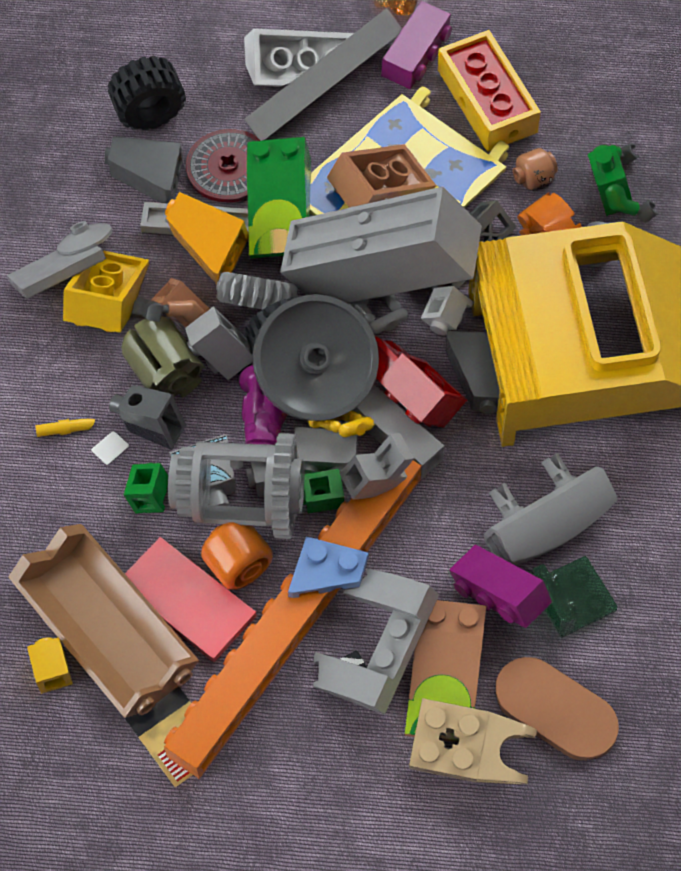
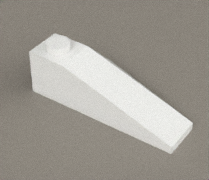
(283, 55)

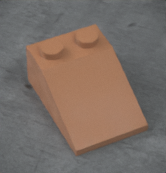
(378, 174)

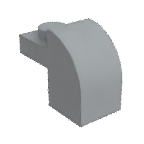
(379, 471)

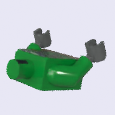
(612, 183)

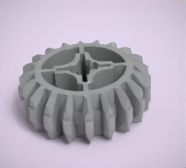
(252, 291)

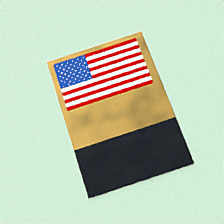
(155, 726)

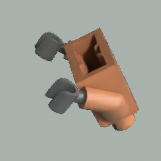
(175, 301)

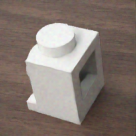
(445, 309)

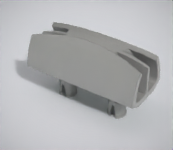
(553, 518)

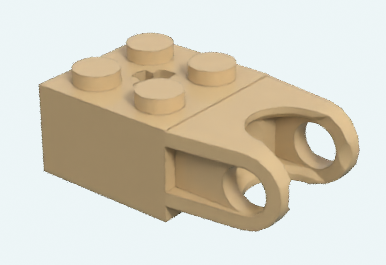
(479, 744)

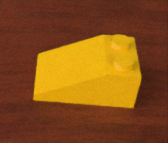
(105, 292)

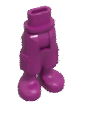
(260, 416)

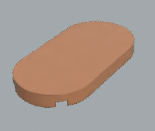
(557, 708)

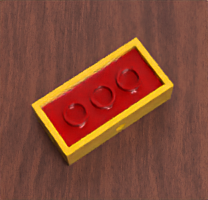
(488, 90)

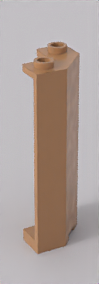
(104, 621)

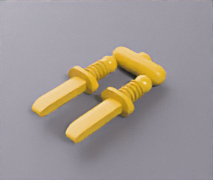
(356, 424)

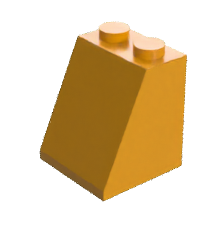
(207, 234)

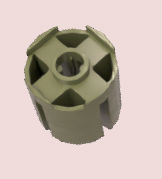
(162, 357)

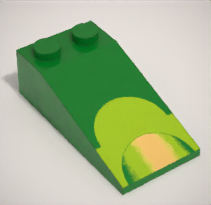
(276, 192)

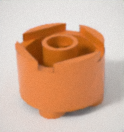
(547, 215)

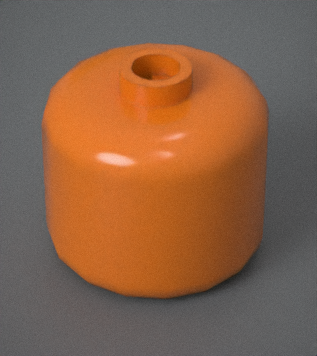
(236, 554)

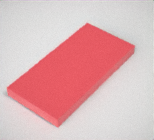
(190, 599)

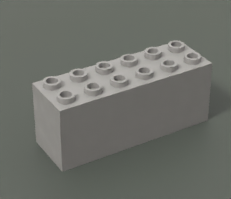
(383, 247)

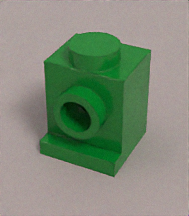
(146, 488)
(323, 491)

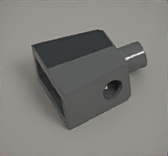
(150, 415)

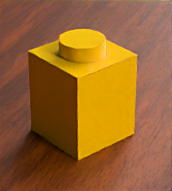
(49, 664)

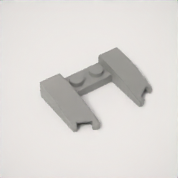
(375, 685)

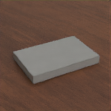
(52, 270)

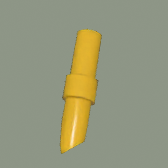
(64, 427)

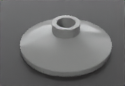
(83, 238)

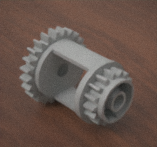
(284, 483)

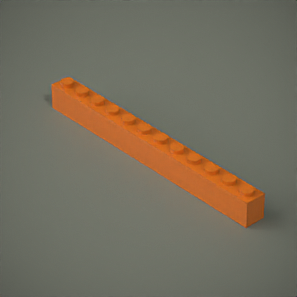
(274, 638)

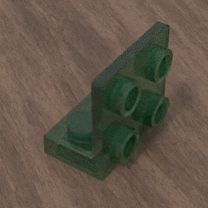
(576, 595)

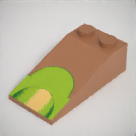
(447, 660)

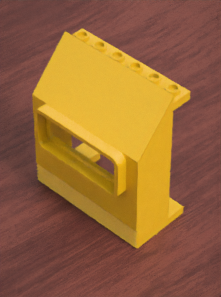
(545, 333)

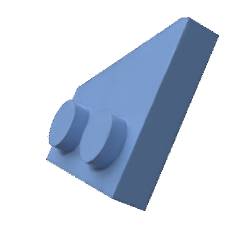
(327, 567)

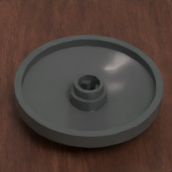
(315, 358)

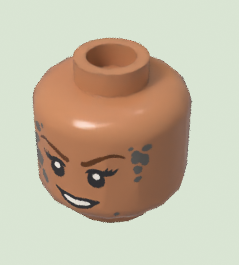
(535, 168)

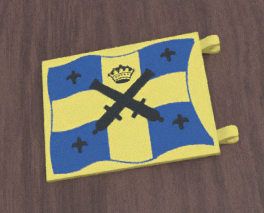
(439, 149)

